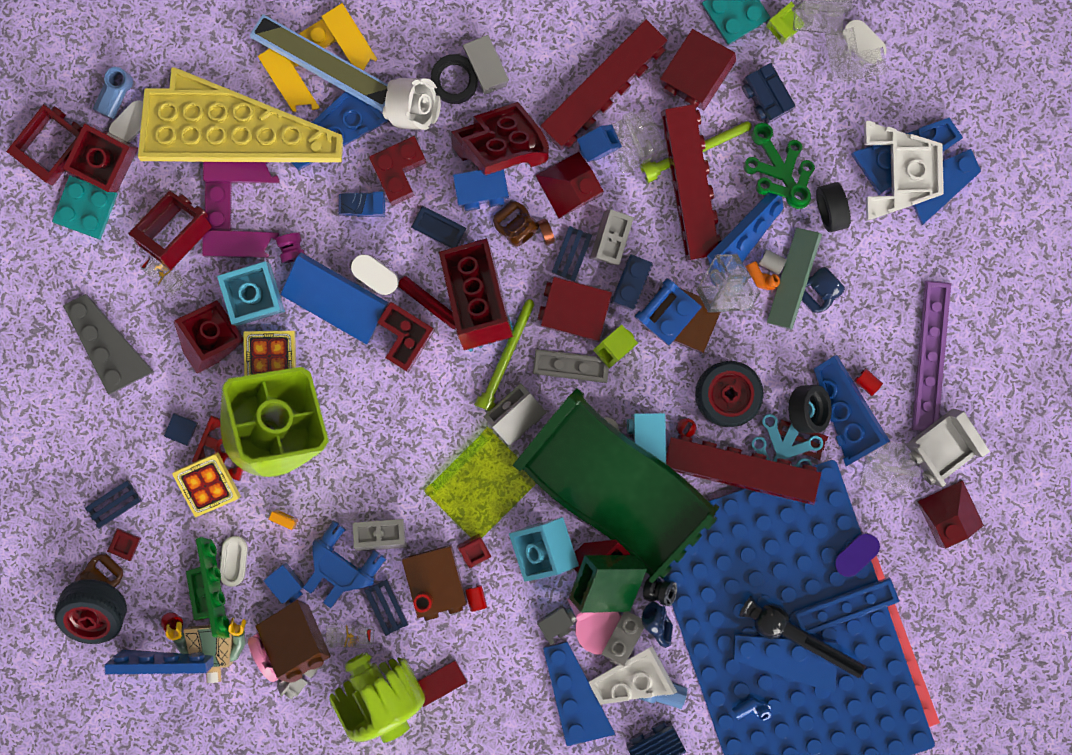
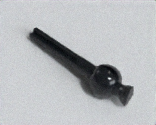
(773, 622)

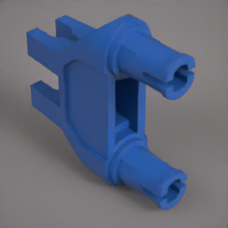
(337, 569)

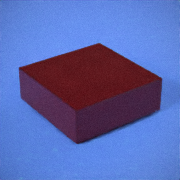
(124, 544)
(474, 551)

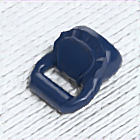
(826, 286)
(657, 623)

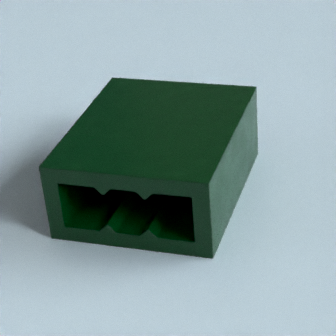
(607, 583)

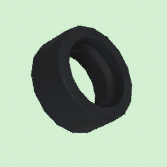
(440, 65)
(833, 207)
(799, 410)

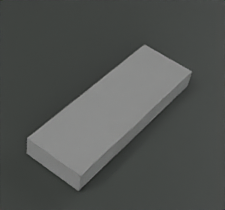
(570, 366)

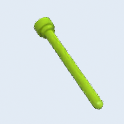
(654, 169)
(487, 399)

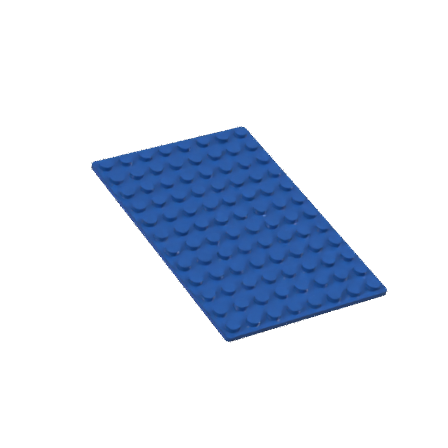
(786, 557)

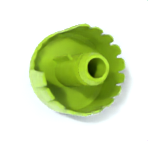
(373, 706)

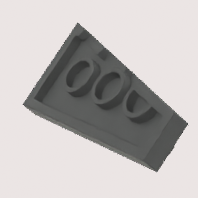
(107, 348)

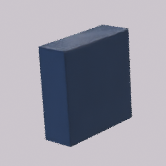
(180, 429)

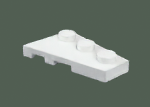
(639, 678)

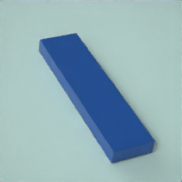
(847, 606)

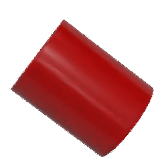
(868, 382)
(476, 598)
(418, 607)

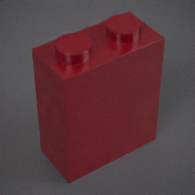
(697, 70)
(574, 309)

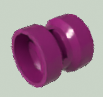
(289, 247)

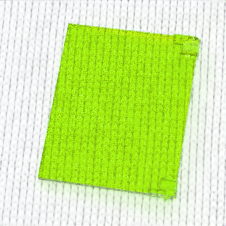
(480, 485)

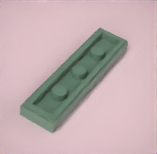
(794, 278)

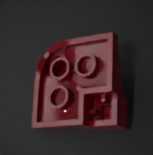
(501, 140)

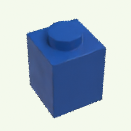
(599, 143)
(285, 584)

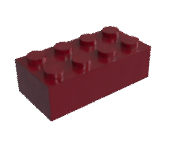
(475, 294)

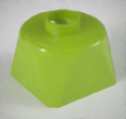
(276, 400)

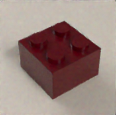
(100, 158)

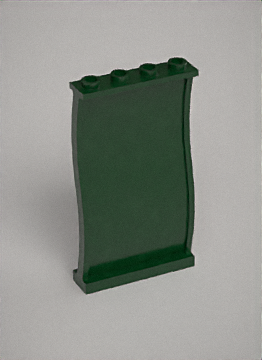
(616, 486)

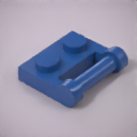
(675, 316)

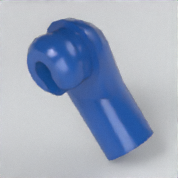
(754, 707)

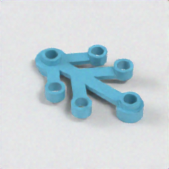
(785, 449)

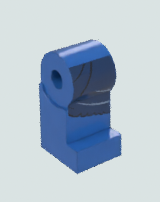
(362, 204)

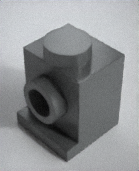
(557, 623)

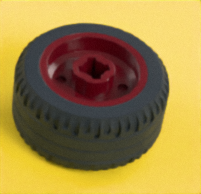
(717, 406)
(90, 611)

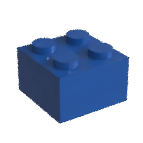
(476, 188)

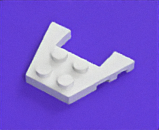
(914, 169)

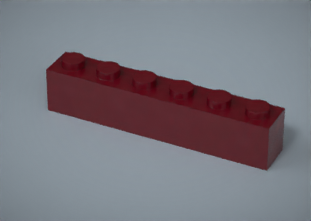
(603, 85)
(690, 180)
(743, 470)

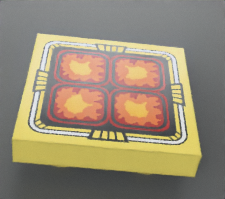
(268, 351)
(206, 484)

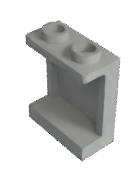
(946, 446)

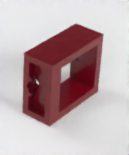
(31, 131)
(159, 217)

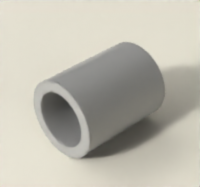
(772, 261)

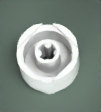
(411, 103)

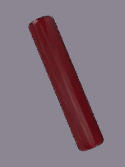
(427, 301)

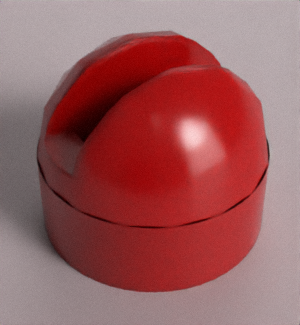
(682, 424)
(171, 619)

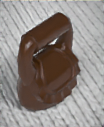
(520, 228)
(93, 572)

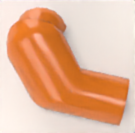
(762, 280)

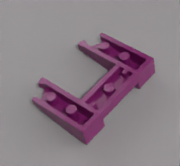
(220, 240)

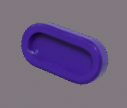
(857, 554)

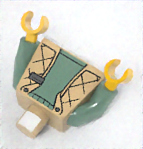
(201, 640)

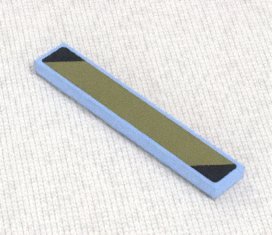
(320, 61)

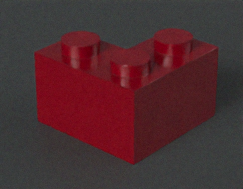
(393, 164)
(411, 334)

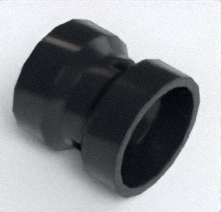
(660, 591)

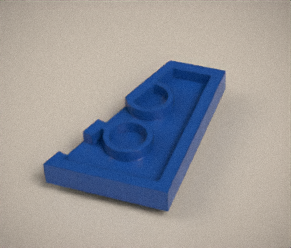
(956, 175)

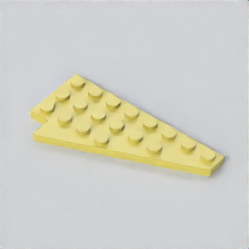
(215, 124)

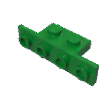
(205, 590)

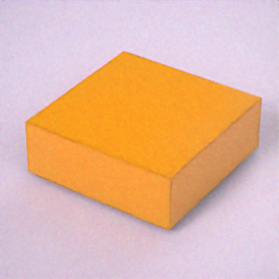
(283, 519)

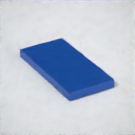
(334, 298)

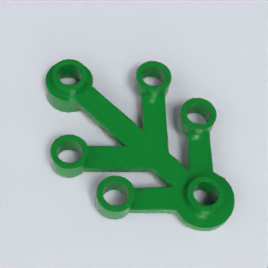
(780, 170)

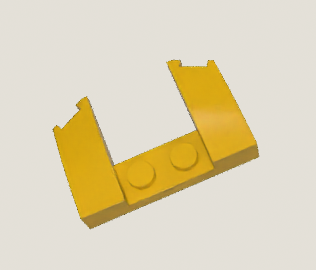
(333, 27)

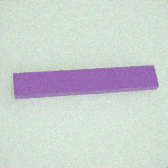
(931, 354)

